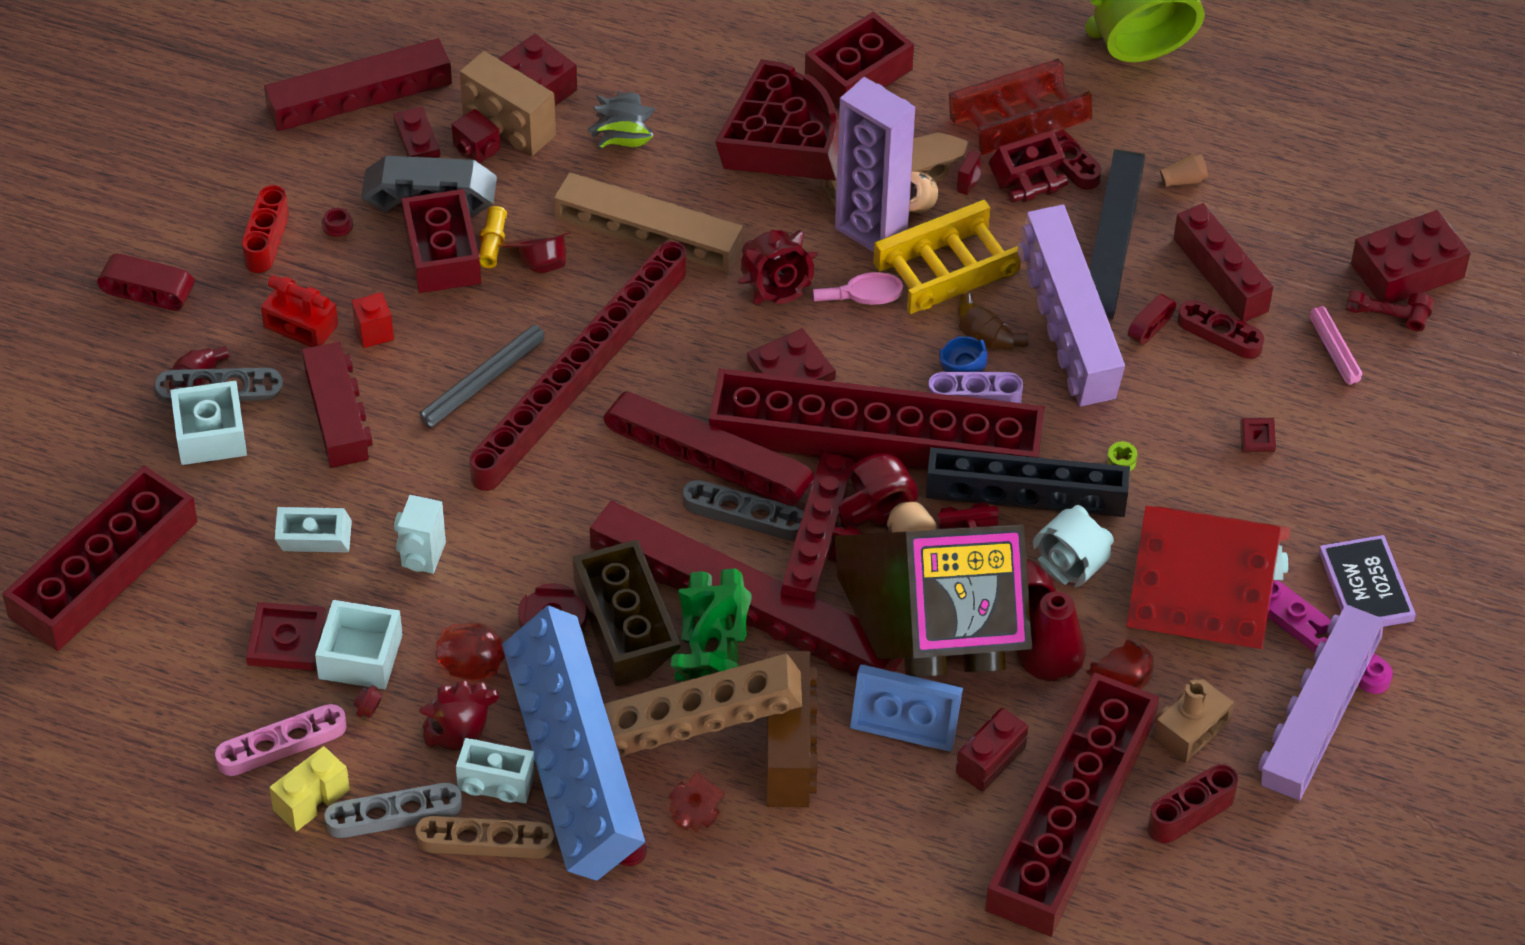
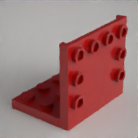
(1204, 576)

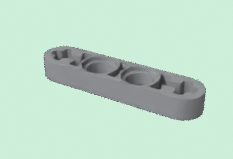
(392, 804)

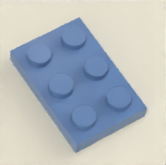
(906, 708)

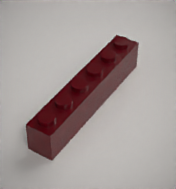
(358, 84)

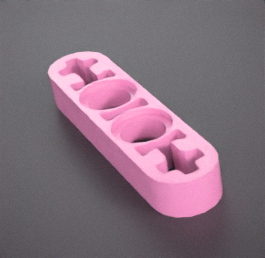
(283, 744)

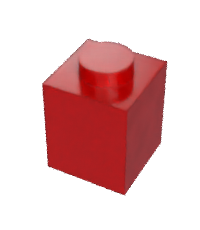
(372, 320)

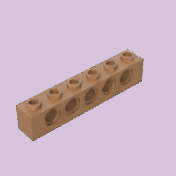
(705, 704)

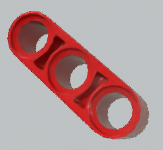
(265, 229)

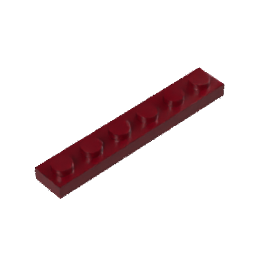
(817, 527)

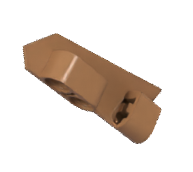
(930, 155)

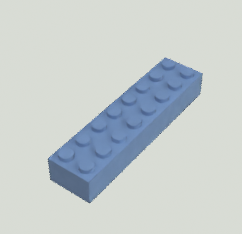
(573, 744)

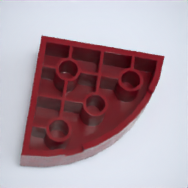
(781, 126)

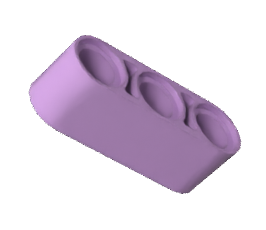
(981, 385)

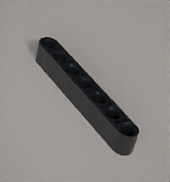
(1116, 226)

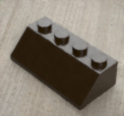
(625, 611)

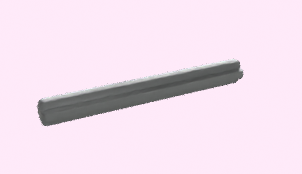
(481, 375)

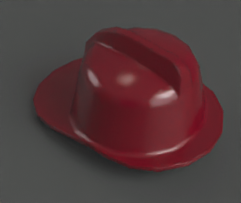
(541, 253)

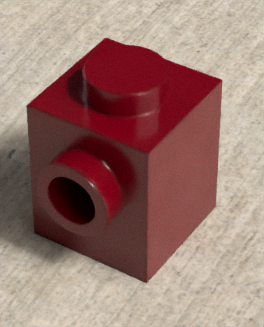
(475, 136)

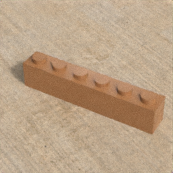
(648, 221)

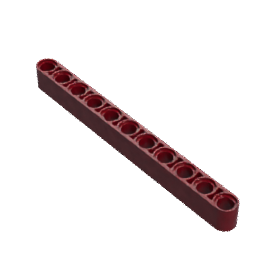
(577, 366)

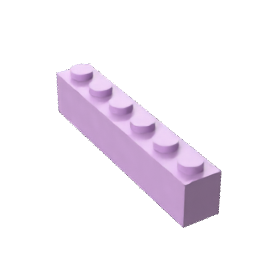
(1321, 702)

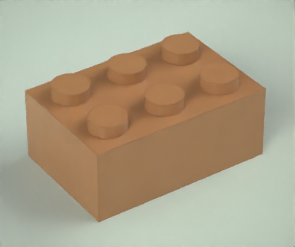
(510, 101)

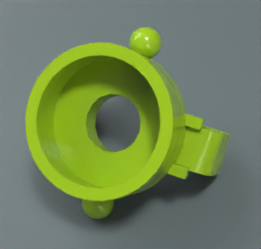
(1144, 27)

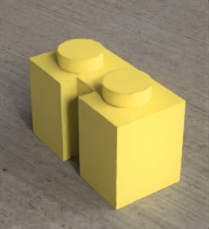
(306, 786)

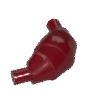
(199, 360)

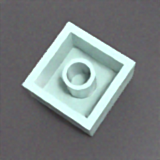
(208, 422)

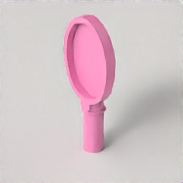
(865, 289)

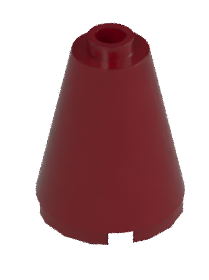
(1055, 639)

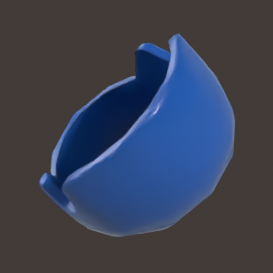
(963, 355)

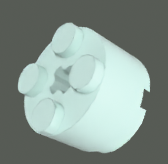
(1073, 546)

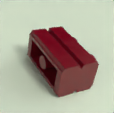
(992, 749)

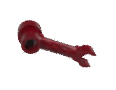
(1416, 313)

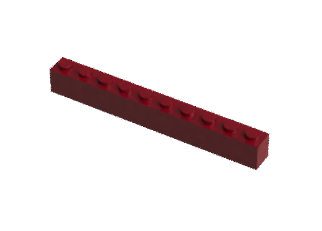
(799, 622)

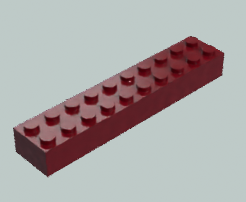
(868, 420)

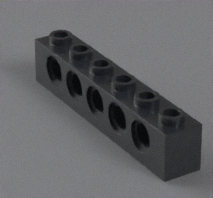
(1027, 481)

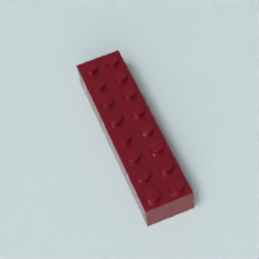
(1072, 805)

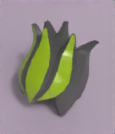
(622, 120)

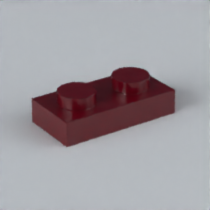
(416, 133)

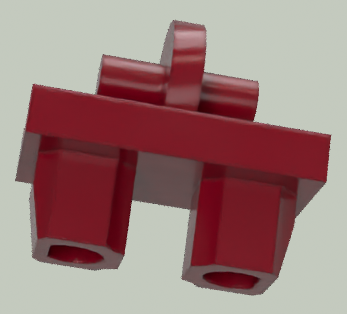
(977, 516)

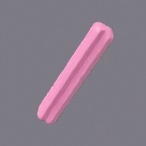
(1335, 345)

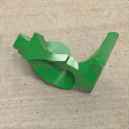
(714, 609)

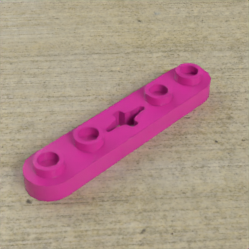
(1296, 618)

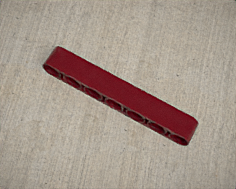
(709, 448)

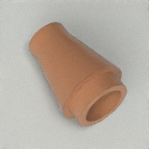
(1186, 171)

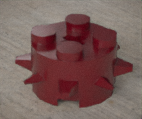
(777, 266)

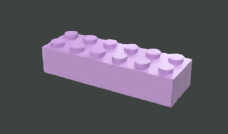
(873, 163)
(1071, 306)

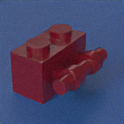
(1027, 160)

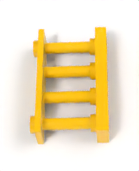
(938, 233)

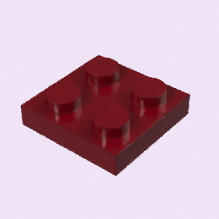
(792, 356)
(285, 636)

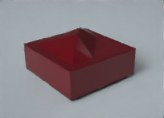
(969, 172)
(1258, 435)

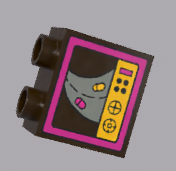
(939, 595)

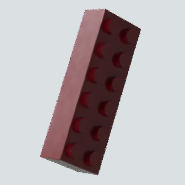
(100, 558)

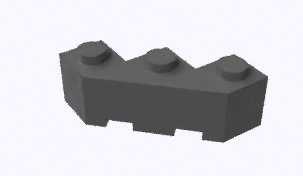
(416, 176)

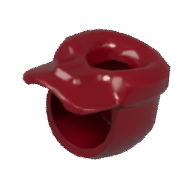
(879, 485)

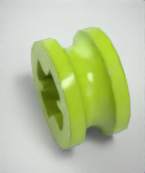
(1122, 449)

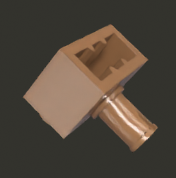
(1193, 719)

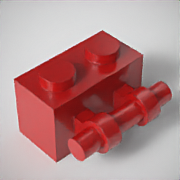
(298, 312)

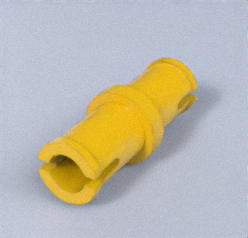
(492, 236)

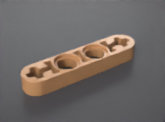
(484, 842)

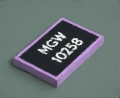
(1367, 579)

